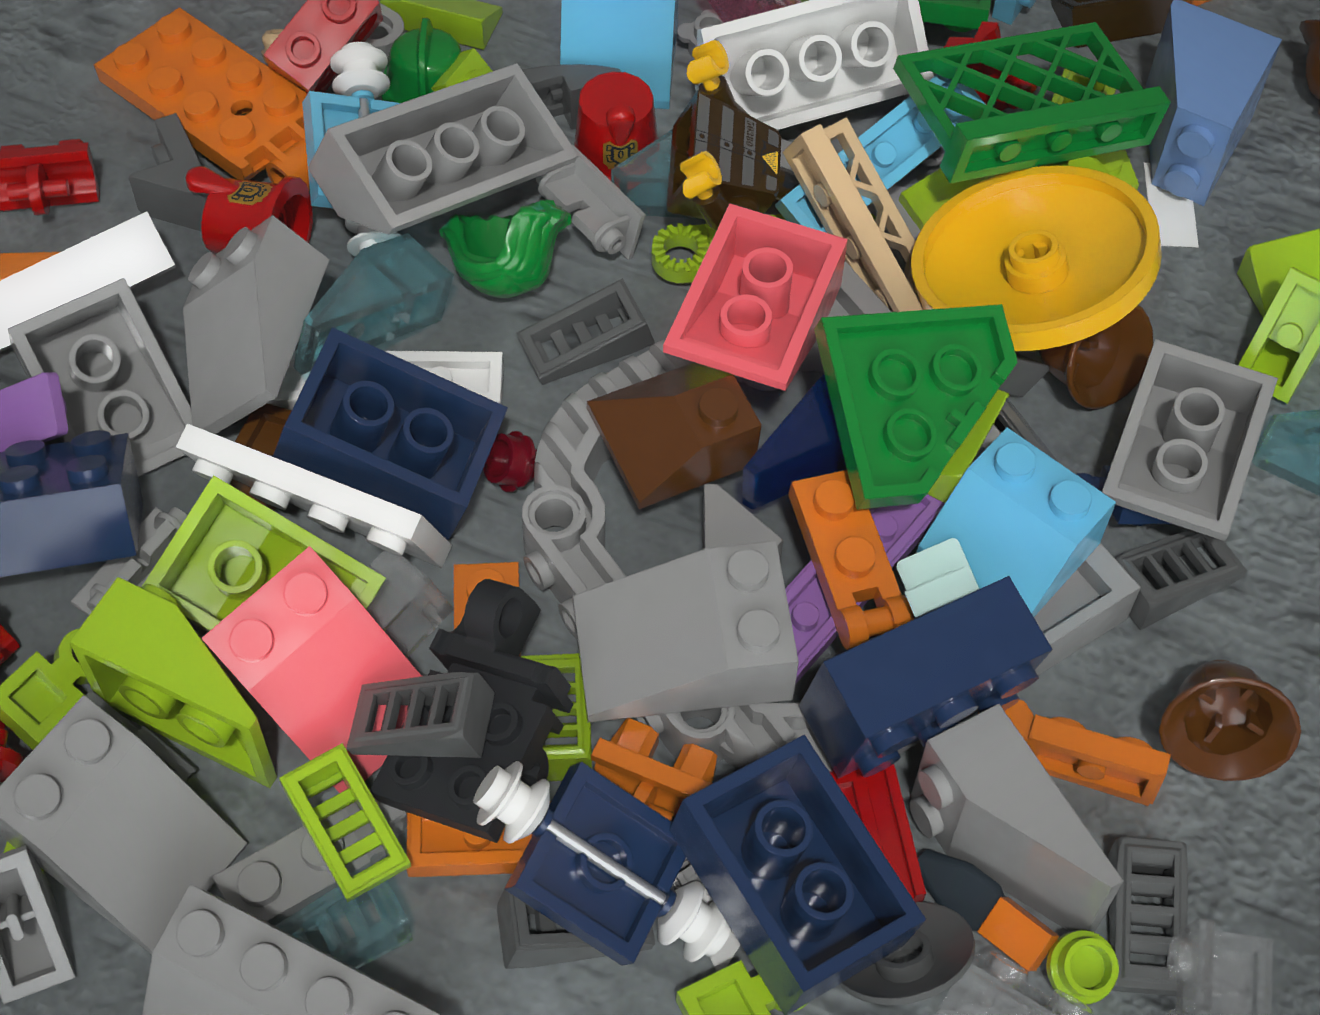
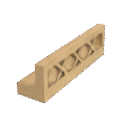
(844, 213)

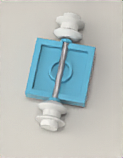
(355, 88)

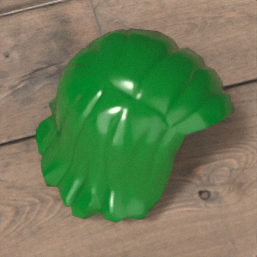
(507, 252)

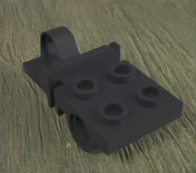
(521, 716)

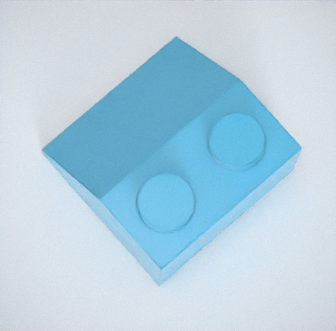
(1022, 519)

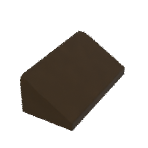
(1115, 17)

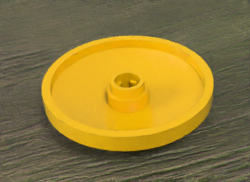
(1049, 244)

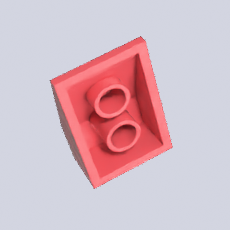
(758, 297)
(306, 653)

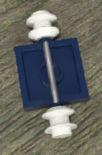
(599, 863)

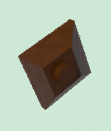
(677, 431)

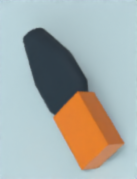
(986, 909)

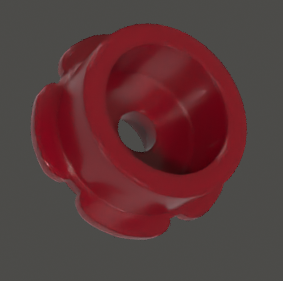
(511, 461)

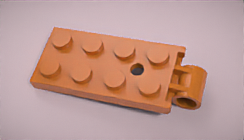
(209, 84)

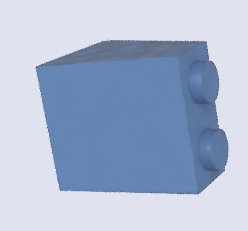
(1214, 82)

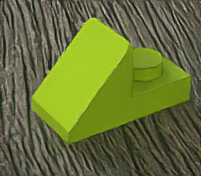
(1288, 334)

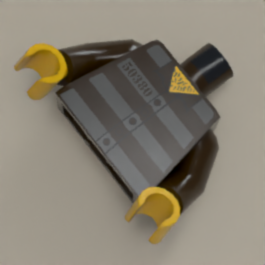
(721, 150)

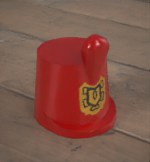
(614, 119)
(247, 204)

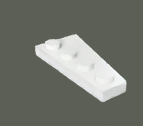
(326, 500)

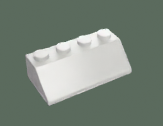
(818, 57)

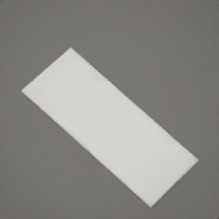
(1173, 214)

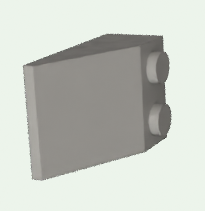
(247, 320)
(108, 372)
(1190, 439)
(688, 635)
(1006, 816)
(114, 823)

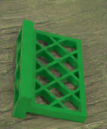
(1045, 130)

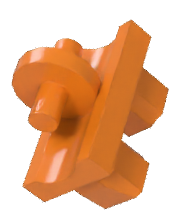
(630, 766)

